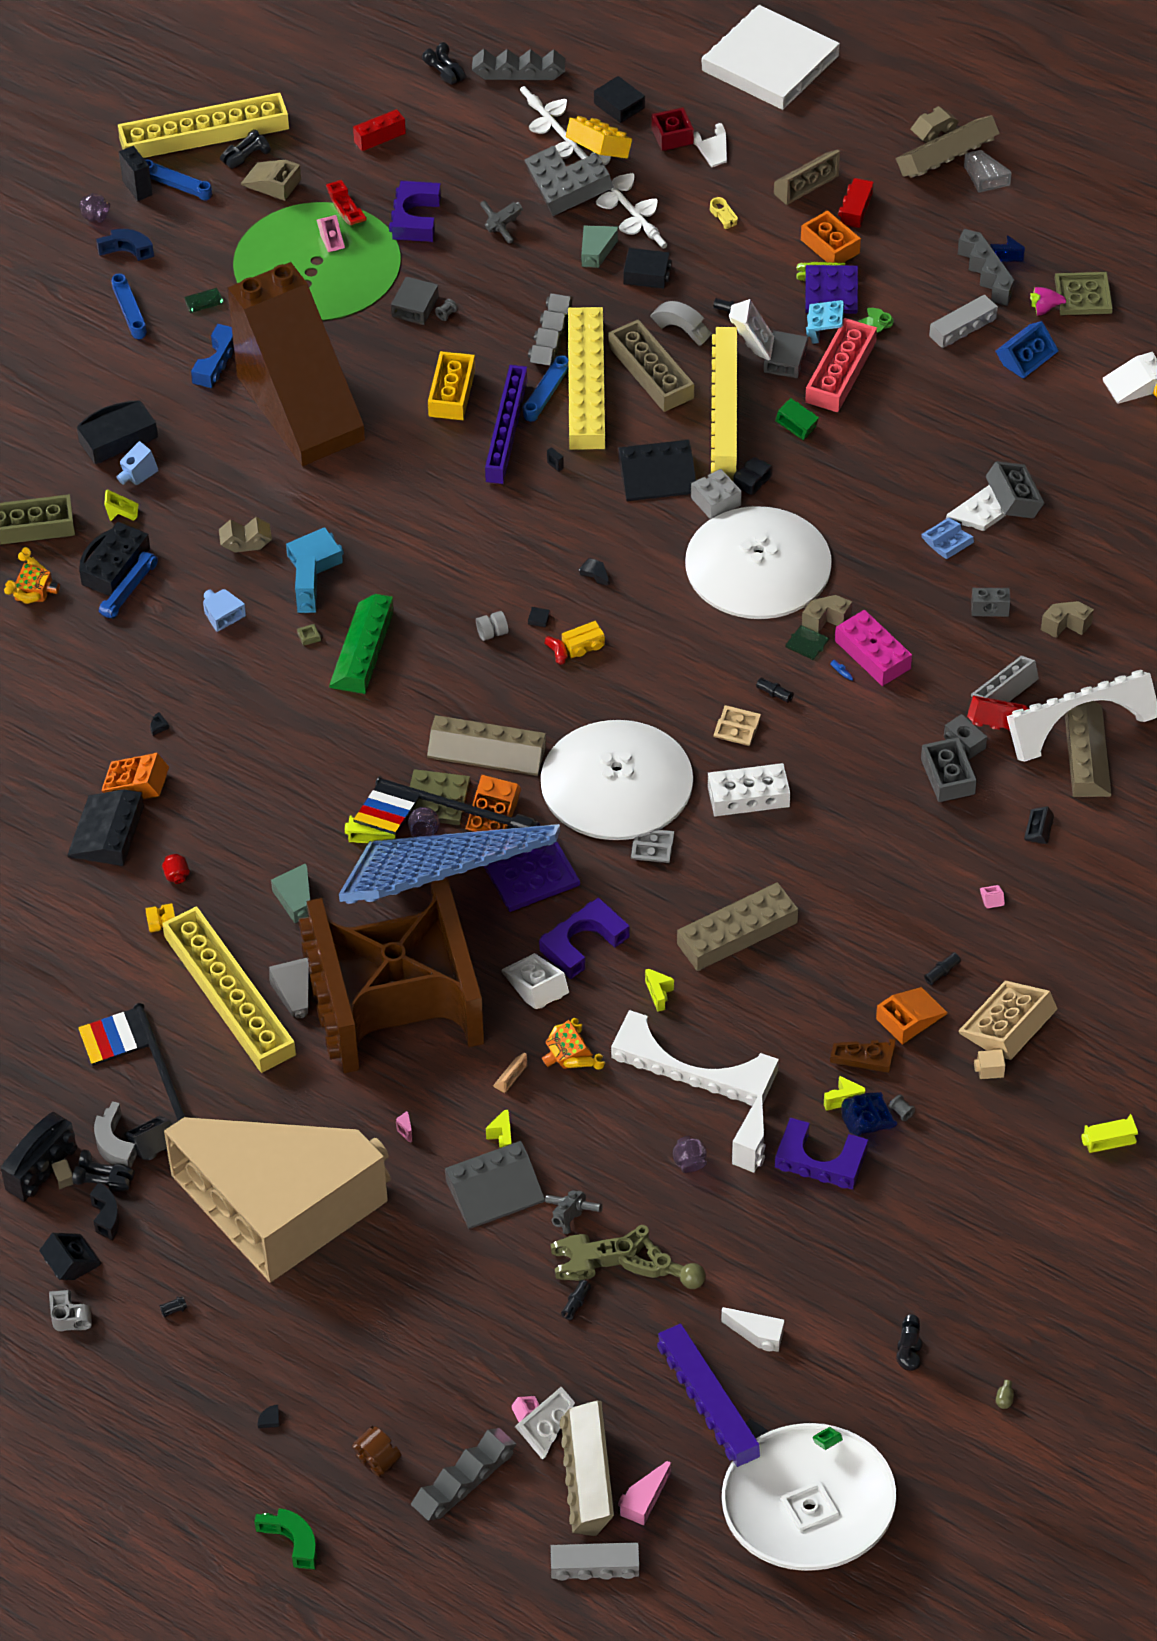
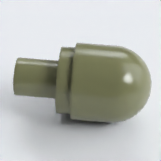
(1005, 1395)

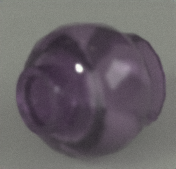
(94, 207)
(423, 822)
(689, 1154)

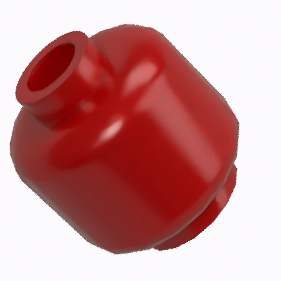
(175, 868)

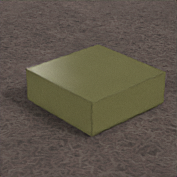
(308, 634)

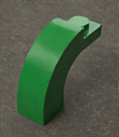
(294, 1528)

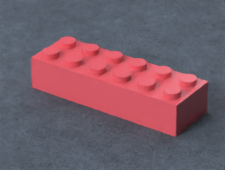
(841, 365)

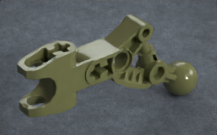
(605, 1253)

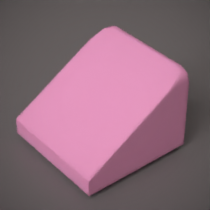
(992, 896)
(404, 1127)
(524, 1406)

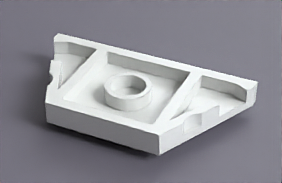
(978, 511)

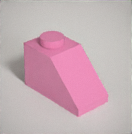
(331, 233)

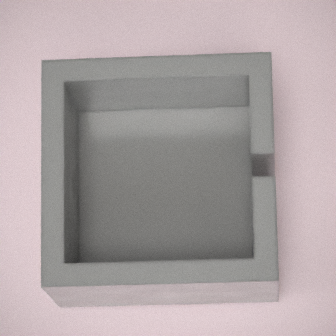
(716, 494)

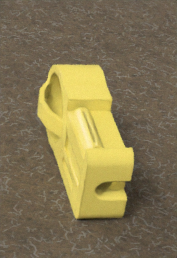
(724, 214)

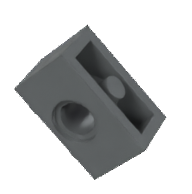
(990, 602)
(970, 736)

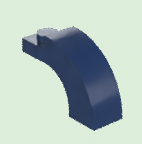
(126, 240)

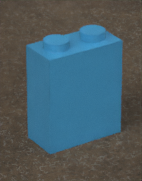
(320, 544)
(306, 584)

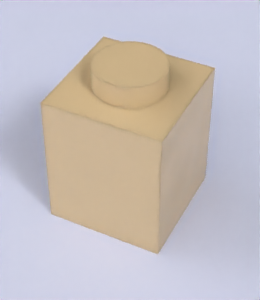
(990, 1064)

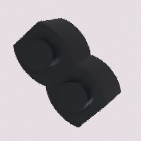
(753, 475)

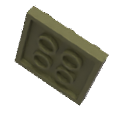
(1084, 293)
(444, 785)

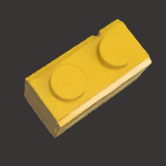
(583, 639)

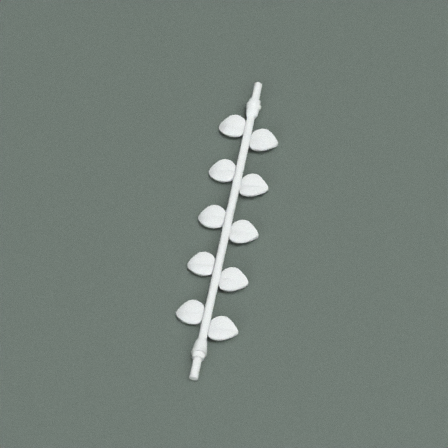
(623, 182)

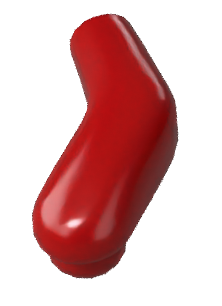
(558, 647)

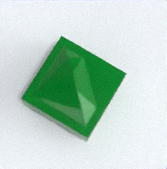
(827, 1438)

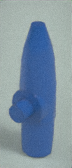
(841, 669)

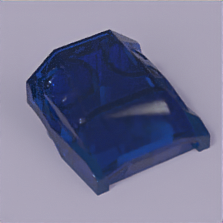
(867, 1113)

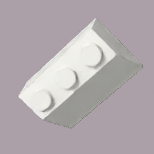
(752, 328)

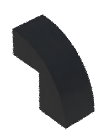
(108, 1219)

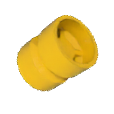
(157, 916)

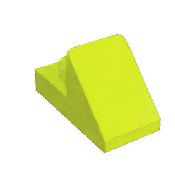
(117, 504)
(658, 987)
(847, 1089)
(500, 1129)

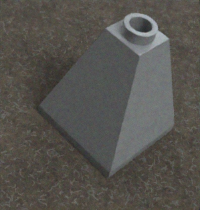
(291, 985)

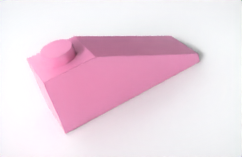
(643, 1495)

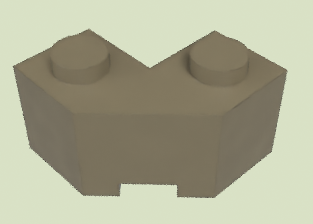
(929, 126)
(245, 538)
(827, 609)
(1070, 614)

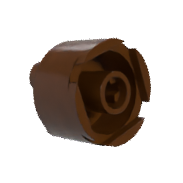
(376, 1450)

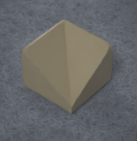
(63, 1173)

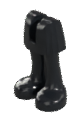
(452, 71)
(236, 155)
(118, 1179)
(909, 1343)

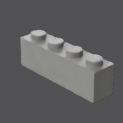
(963, 321)
(1010, 680)
(594, 1561)

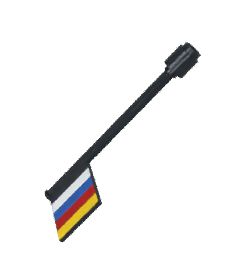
(392, 803)
(123, 1035)

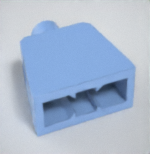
(137, 465)
(222, 608)

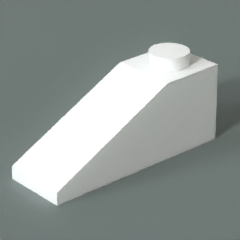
(758, 1329)

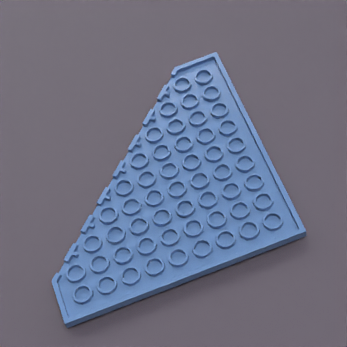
(410, 862)

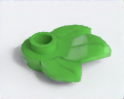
(878, 319)

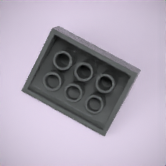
(494, 1185)

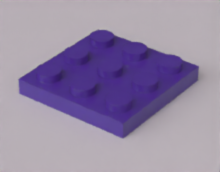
(831, 284)

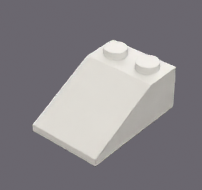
(1133, 379)
(536, 981)
(748, 1143)

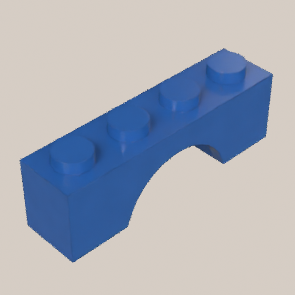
(208, 370)

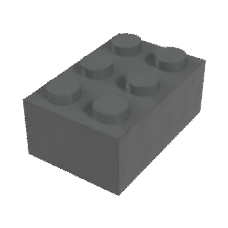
(1014, 489)
(948, 769)

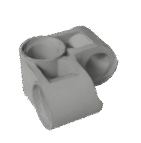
(75, 1316)

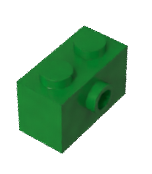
(797, 419)

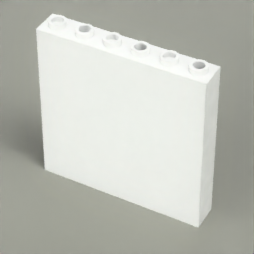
(770, 57)

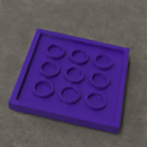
(532, 876)

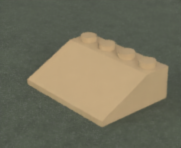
(1009, 1018)

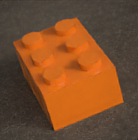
(830, 238)

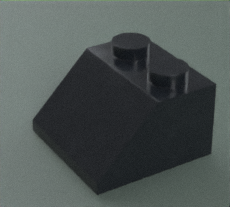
(149, 1137)
(69, 1255)

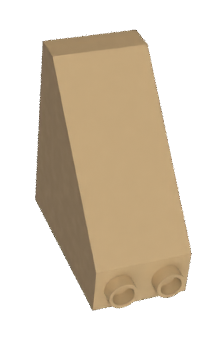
(278, 1185)

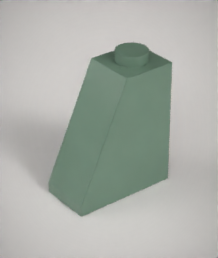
(597, 244)
(293, 892)

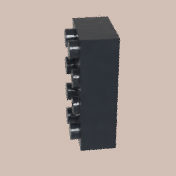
(116, 430)
(112, 558)
(34, 1155)

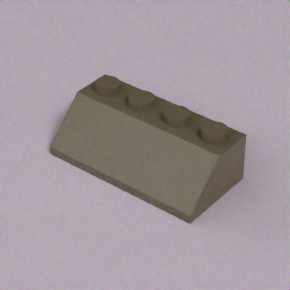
(808, 177)

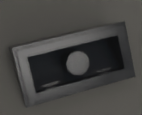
(1039, 825)

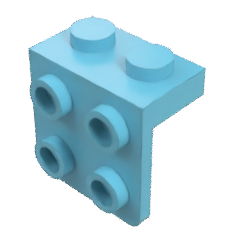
(823, 317)

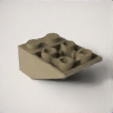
(274, 178)

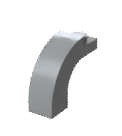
(683, 316)
(109, 1146)

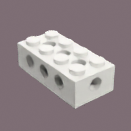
(748, 789)

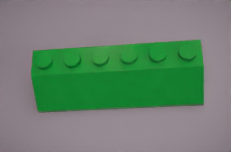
(363, 644)

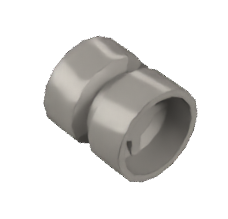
(494, 625)

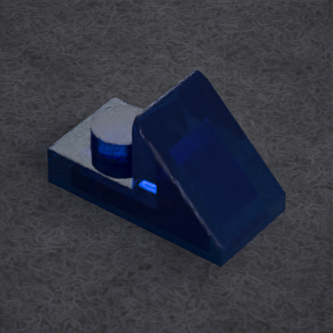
(1010, 251)

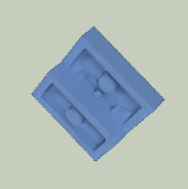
(947, 538)

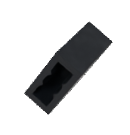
(619, 99)
(135, 173)
(647, 268)

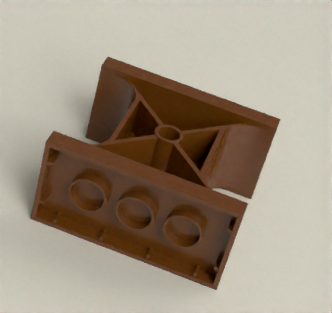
(390, 974)

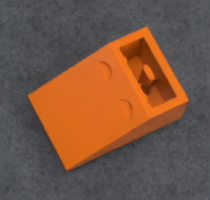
(137, 774)
(494, 796)
(909, 1013)

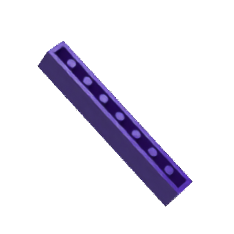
(506, 424)
(709, 1395)

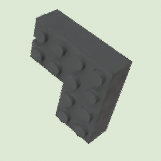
(570, 185)

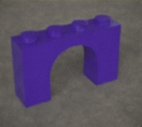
(411, 195)
(593, 917)
(840, 1171)

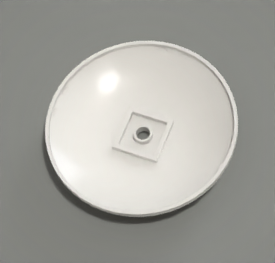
(753, 583)
(611, 803)
(845, 1484)

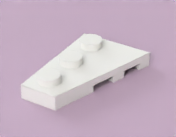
(543, 1422)

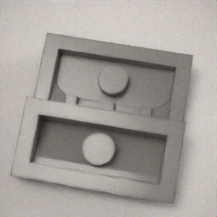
(653, 847)

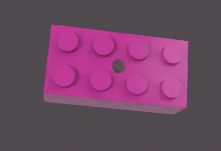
(873, 647)

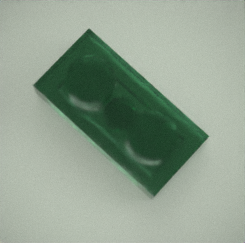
(203, 300)

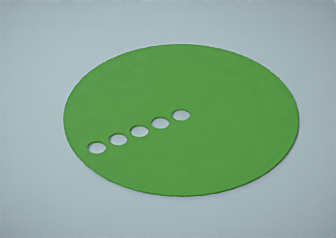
(347, 277)

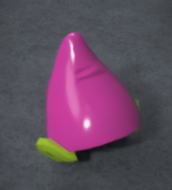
(1045, 299)

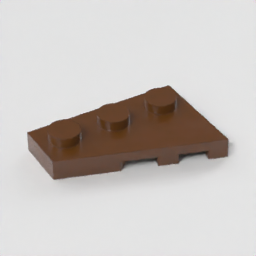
(868, 1056)

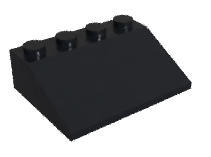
(656, 470)
(107, 827)

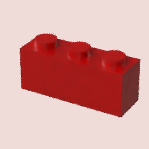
(379, 130)
(856, 202)
(992, 712)

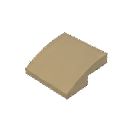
(737, 725)

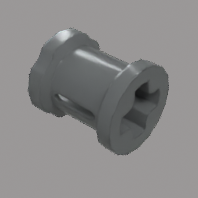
(445, 310)
(902, 1107)

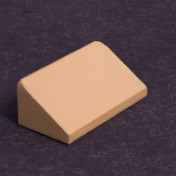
(511, 1073)

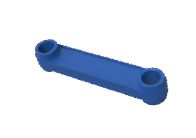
(180, 181)
(128, 306)
(546, 388)
(111, 607)

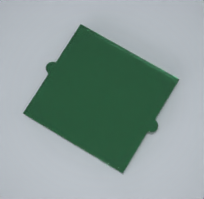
(807, 642)

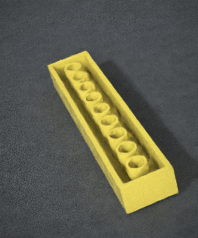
(205, 125)
(586, 378)
(724, 401)
(229, 989)

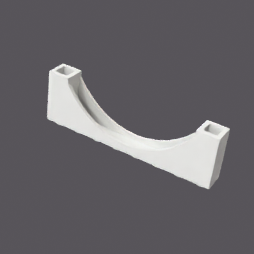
(1032, 725)
(742, 1082)

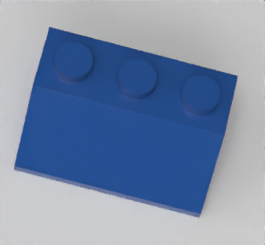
(1027, 349)

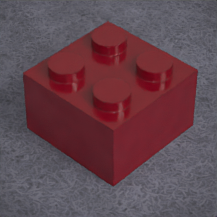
(672, 129)

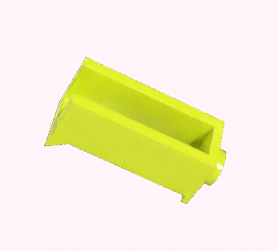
(363, 834)
(1110, 1135)

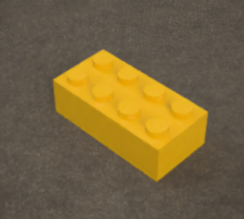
(599, 137)
(451, 385)

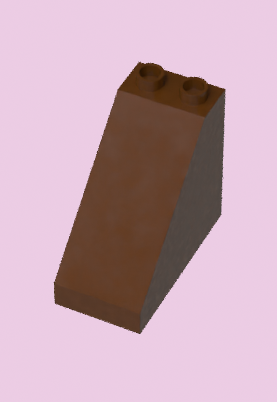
(291, 364)

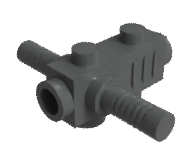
(498, 221)
(569, 1208)

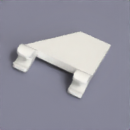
(713, 148)

